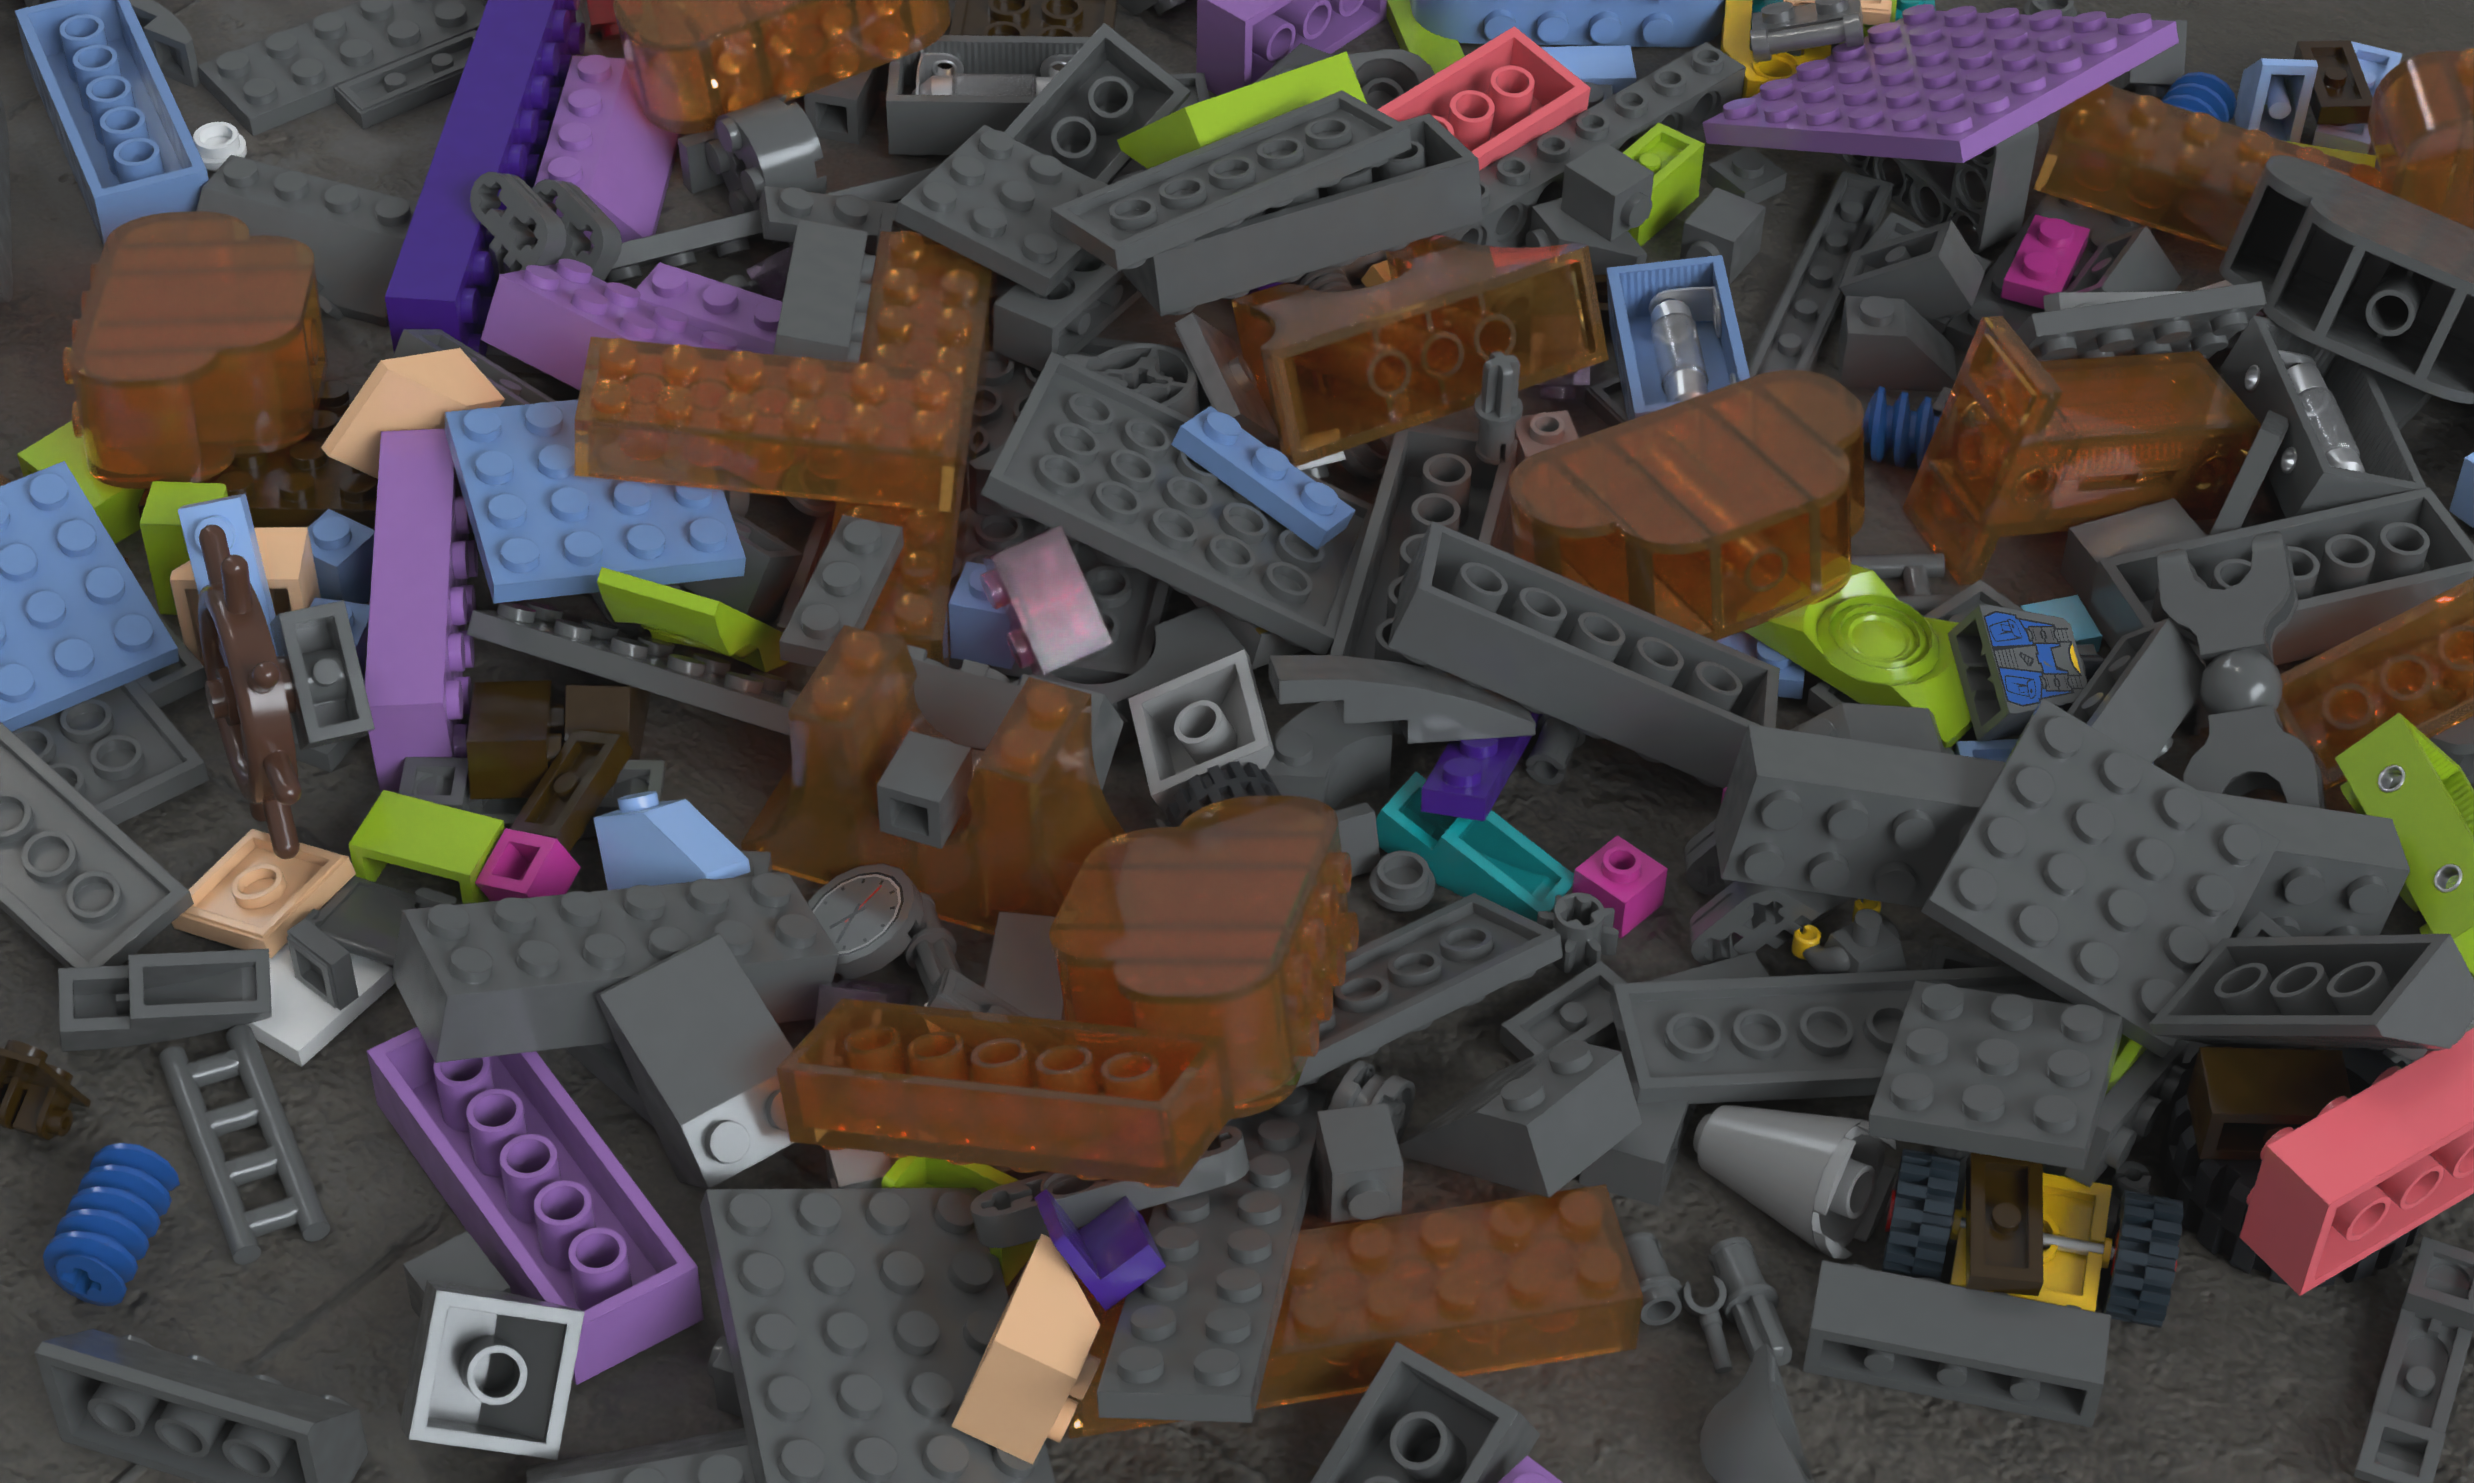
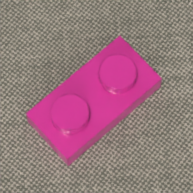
(2044, 260)

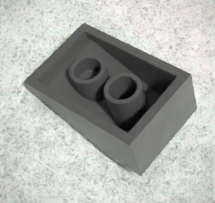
(702, 1060)
(1534, 1120)
(1426, 1429)

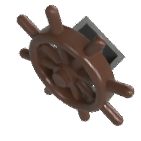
(256, 691)

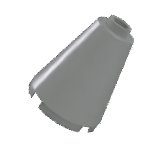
(1801, 1170)

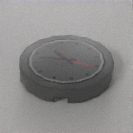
(868, 916)

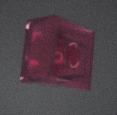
(1044, 601)

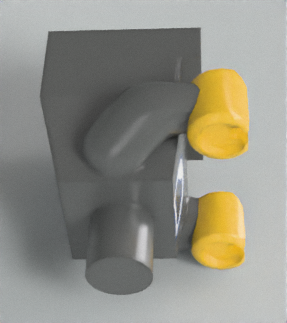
(1862, 946)

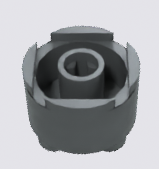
(762, 148)

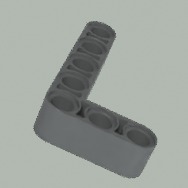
(1980, 196)

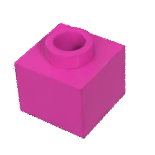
(527, 867)
(1623, 880)

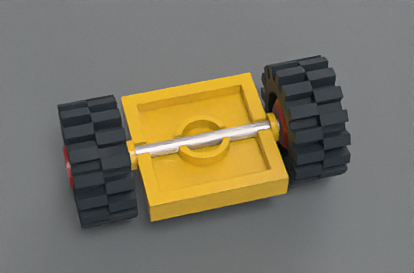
(2075, 1217)

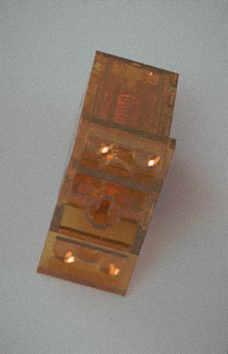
(2071, 444)

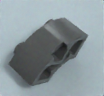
(1330, 759)

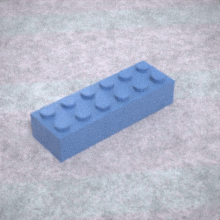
(111, 110)

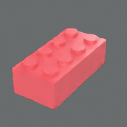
(1497, 96)
(2365, 1169)

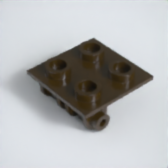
(35, 1093)

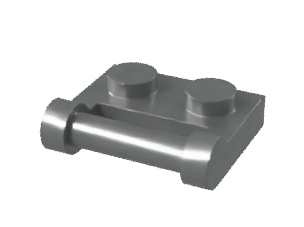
(1791, 28)

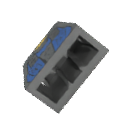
(2013, 663)

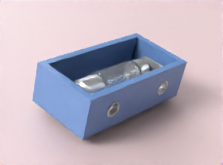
(1673, 332)

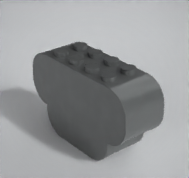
(2361, 274)

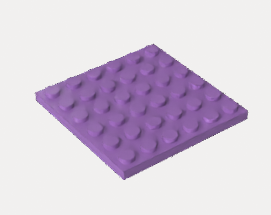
(1941, 83)

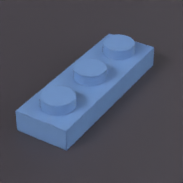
(1263, 477)

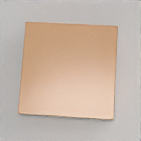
(258, 897)

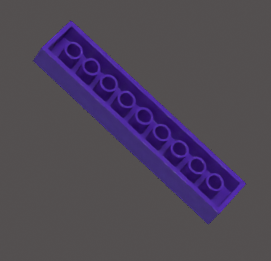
(493, 125)

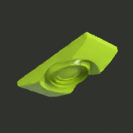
(690, 619)
(1875, 651)

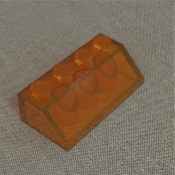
(2404, 666)

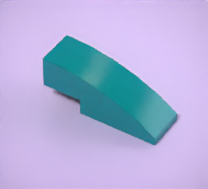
(1474, 854)

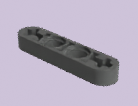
(1012, 1217)

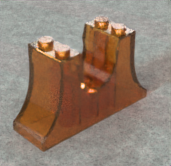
(1416, 346)
(1030, 794)

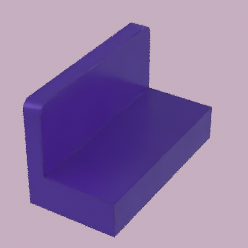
(1108, 1253)

